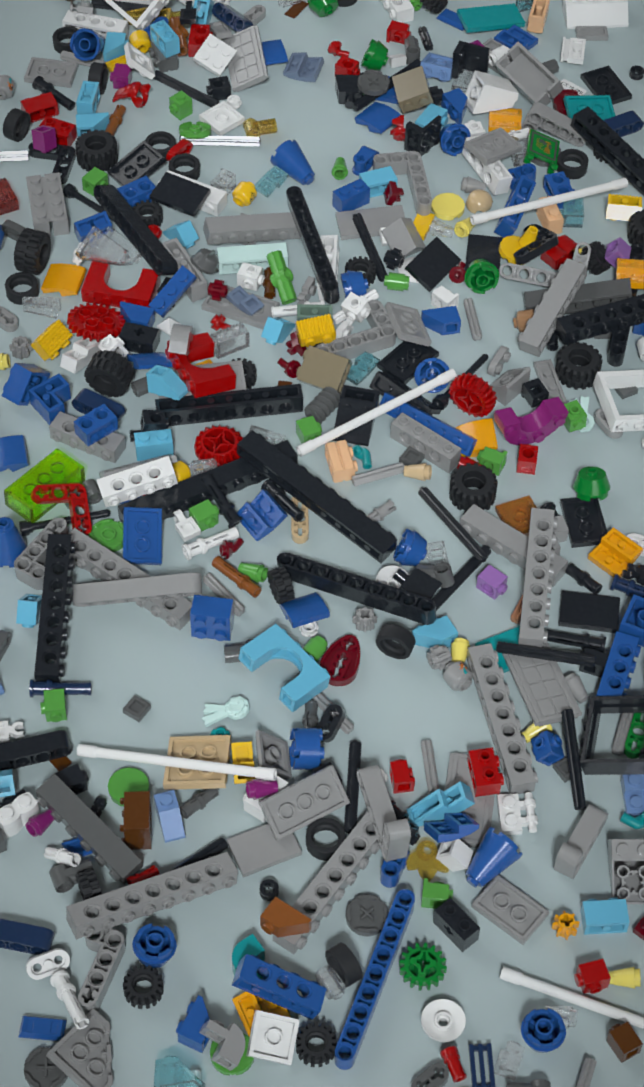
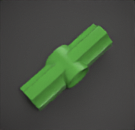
(281, 277)

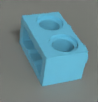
(165, 38)
(88, 98)

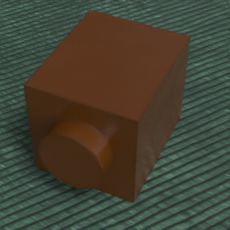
(624, 1041)

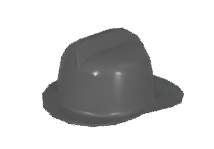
(205, 261)

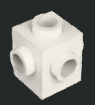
(250, 276)
(356, 307)
(113, 344)

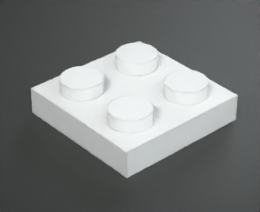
(214, 55)
(139, 61)
(222, 118)
(272, 1037)

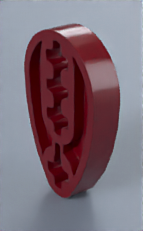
(350, 666)

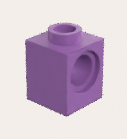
(617, 249)
(492, 582)

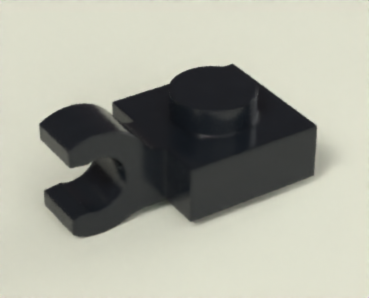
(189, 14)
(634, 572)

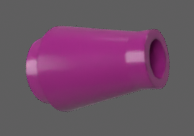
(260, 788)
(39, 823)

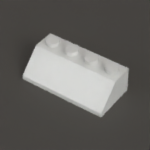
(595, 13)

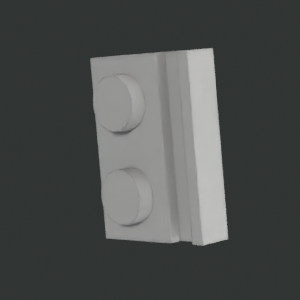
(83, 6)

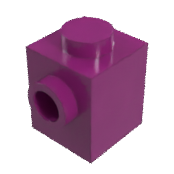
(121, 75)
(44, 138)

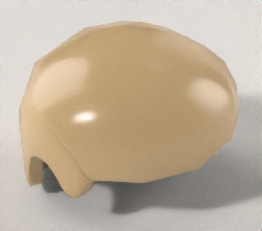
(479, 201)

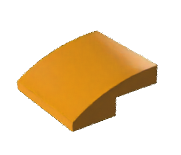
(507, 119)
(631, 269)
(63, 279)
(483, 431)
(615, 553)
(247, 1004)

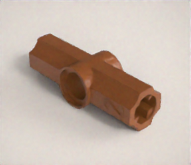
(182, 34)

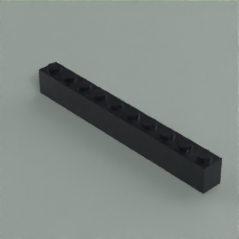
(192, 491)
(317, 496)

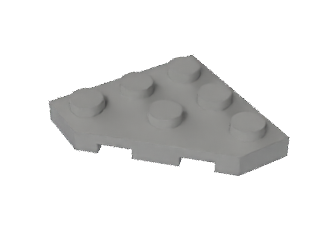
(86, 1053)

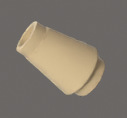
(418, 471)

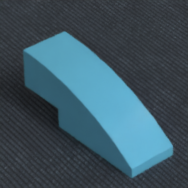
(440, 802)

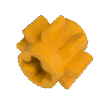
(561, 929)

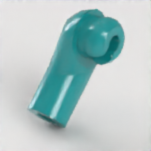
(364, 455)
(634, 822)

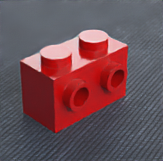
(64, 131)
(484, 772)

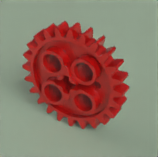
(95, 321)

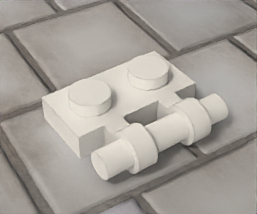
(510, 816)

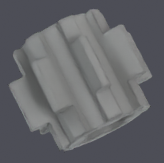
(20, 347)
(364, 619)
(438, 657)

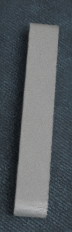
(137, 589)

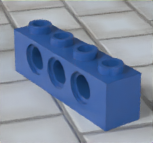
(520, 194)
(622, 646)
(268, 989)

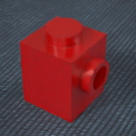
(592, 976)

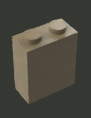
(412, 89)
(323, 369)

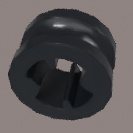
(636, 72)
(269, 883)

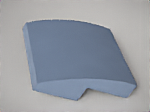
(303, 68)

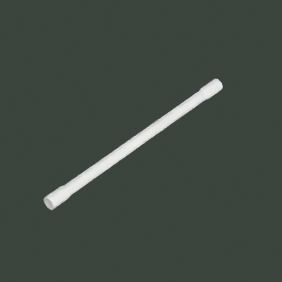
(486, 216)
(311, 445)
(96, 752)
(518, 978)

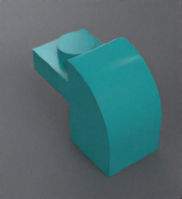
(249, 946)

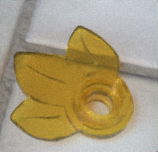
(425, 863)

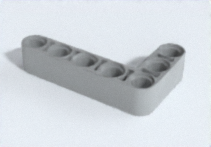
(412, 165)
(533, 272)
(372, 340)
(391, 833)

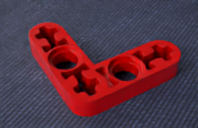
(72, 499)

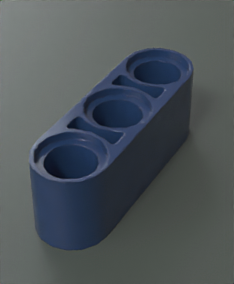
(231, 17)
(625, 123)
(88, 400)
(25, 937)

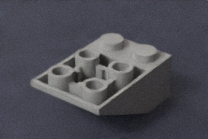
(626, 869)

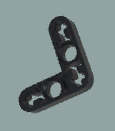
(60, 158)
(545, 241)

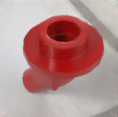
(334, 48)
(218, 322)

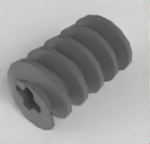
(323, 404)

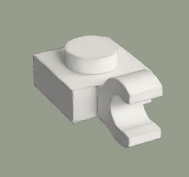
(185, 527)

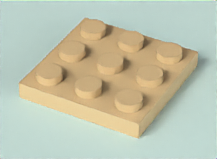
(206, 748)

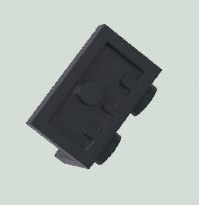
(470, 58)
(420, 138)

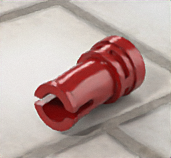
(148, 873)
(451, 1058)

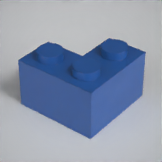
(22, 379)
(49, 397)

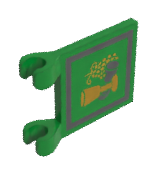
(543, 148)

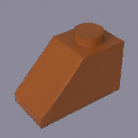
(284, 920)

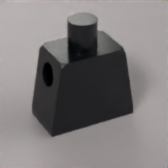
(347, 89)
(417, 582)

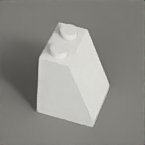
(490, 93)

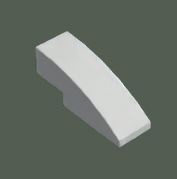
(79, 355)

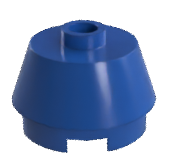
(453, 138)
(354, 282)
(430, 369)
(410, 549)
(154, 945)
(543, 1030)

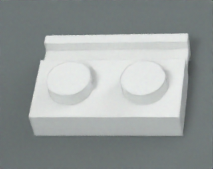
(573, 50)

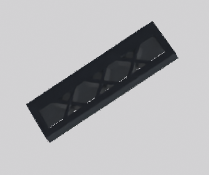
(387, 383)

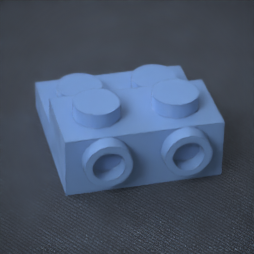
(437, 66)
(633, 793)

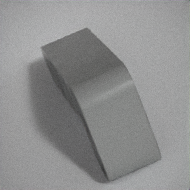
(552, 122)
(29, 563)
(580, 842)
(101, 972)

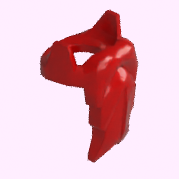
(131, 91)
(398, 132)

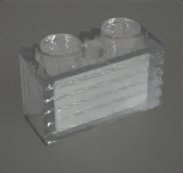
(230, 340)

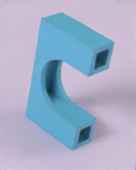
(277, 644)

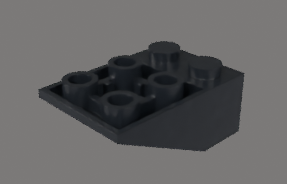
(353, 403)

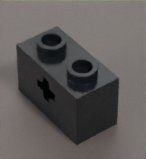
(139, 338)
(456, 924)

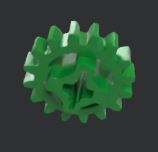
(433, 965)

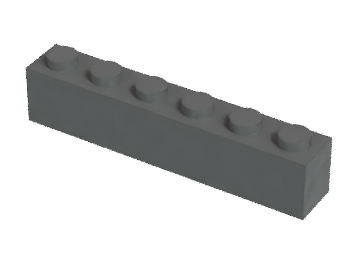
(588, 295)
(88, 828)

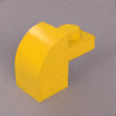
(242, 755)

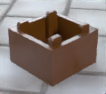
(137, 820)

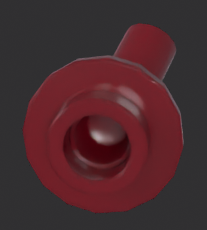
(457, 273)
(290, 368)
(228, 548)

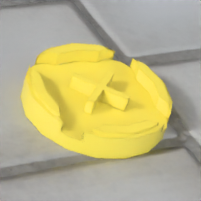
(448, 206)

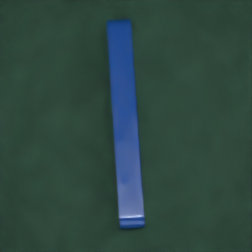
(371, 986)

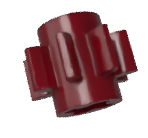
(217, 290)

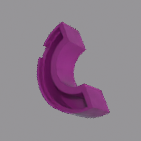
(533, 426)

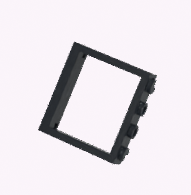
(602, 705)

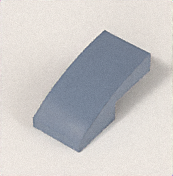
(243, 301)

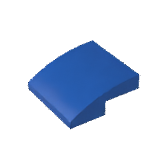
(514, 35)
(274, 52)
(377, 117)
(149, 360)
(13, 453)
(261, 515)
(305, 610)
(452, 828)

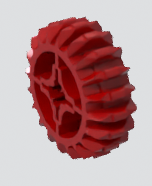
(472, 395)
(217, 444)

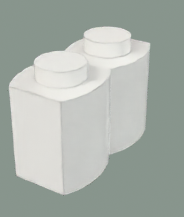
(16, 815)

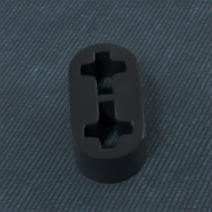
(330, 723)

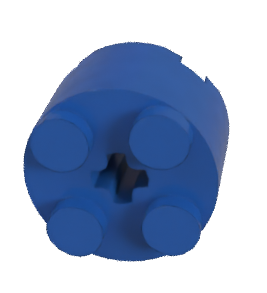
(305, 748)

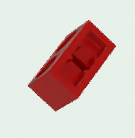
(197, 37)

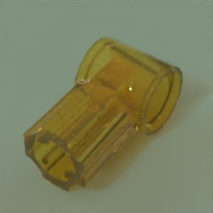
(258, 128)

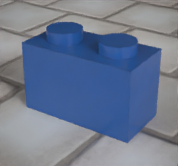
(351, 196)

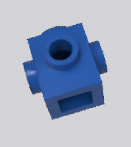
(547, 748)

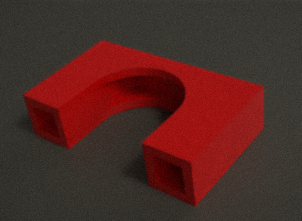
(96, 289)
(202, 380)

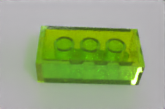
(53, 469)

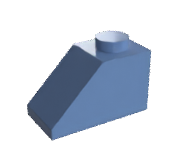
(169, 816)

